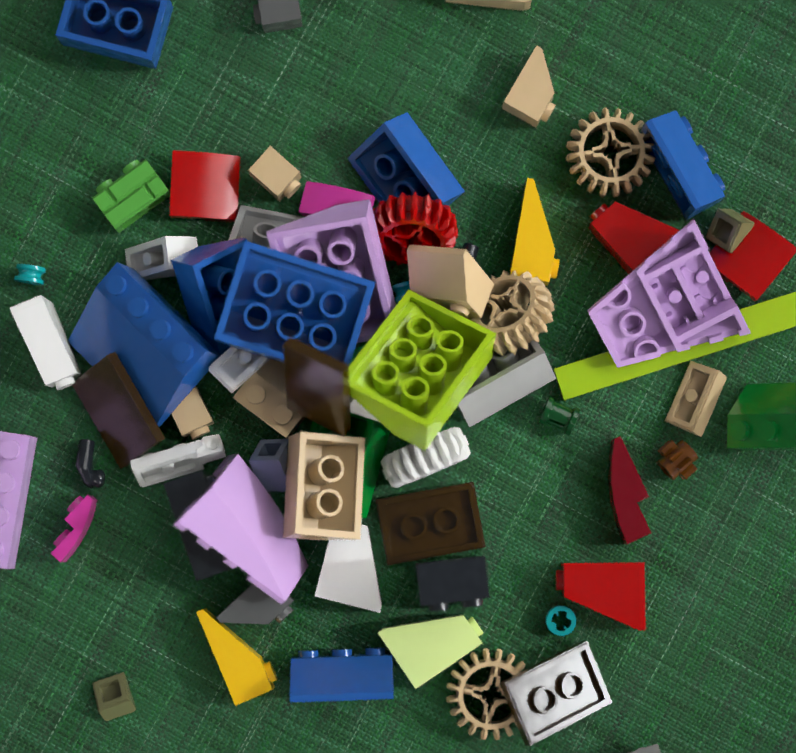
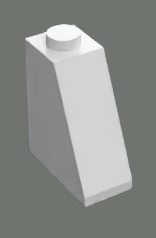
(46, 341)
(350, 573)

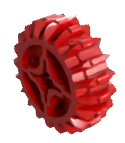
(413, 222)

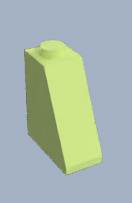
(431, 645)

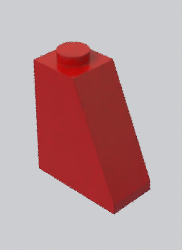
(629, 234)
(607, 588)

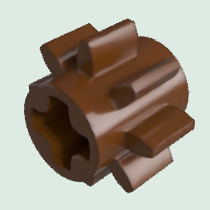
(677, 460)

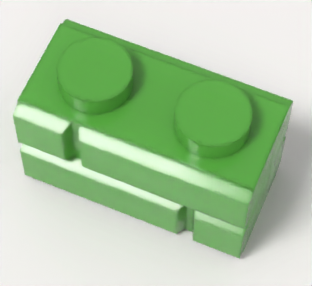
(131, 194)

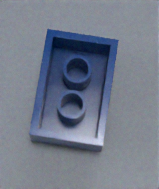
(116, 28)

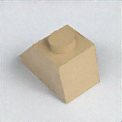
(532, 91)

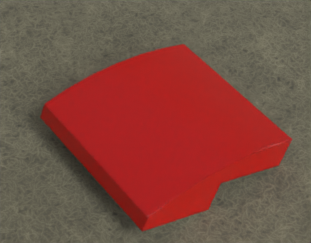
(204, 186)
(755, 259)

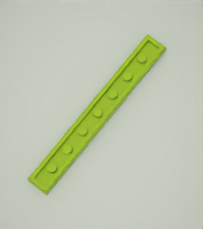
(601, 371)

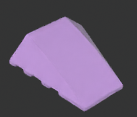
(668, 303)
(246, 528)

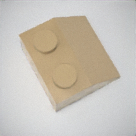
(449, 279)

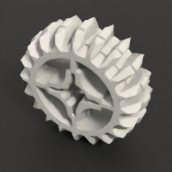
(414, 463)

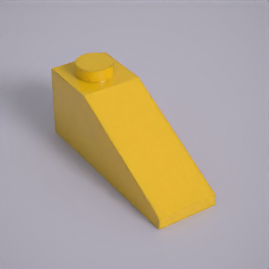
(533, 242)
(238, 662)

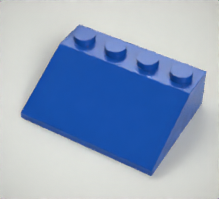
(293, 298)
(149, 337)

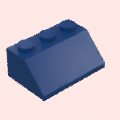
(403, 160)
(683, 164)
(204, 283)
(341, 676)

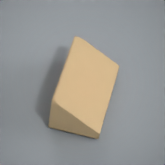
(696, 398)

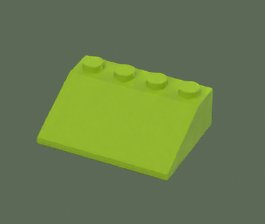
(419, 367)

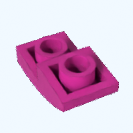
(323, 196)
(80, 518)

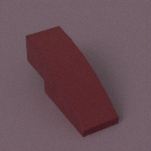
(625, 491)

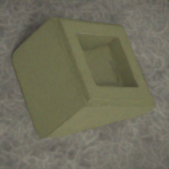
(728, 229)
(113, 697)

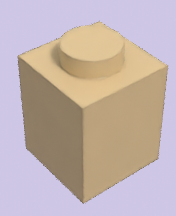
(276, 174)
(193, 416)

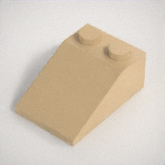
(266, 398)

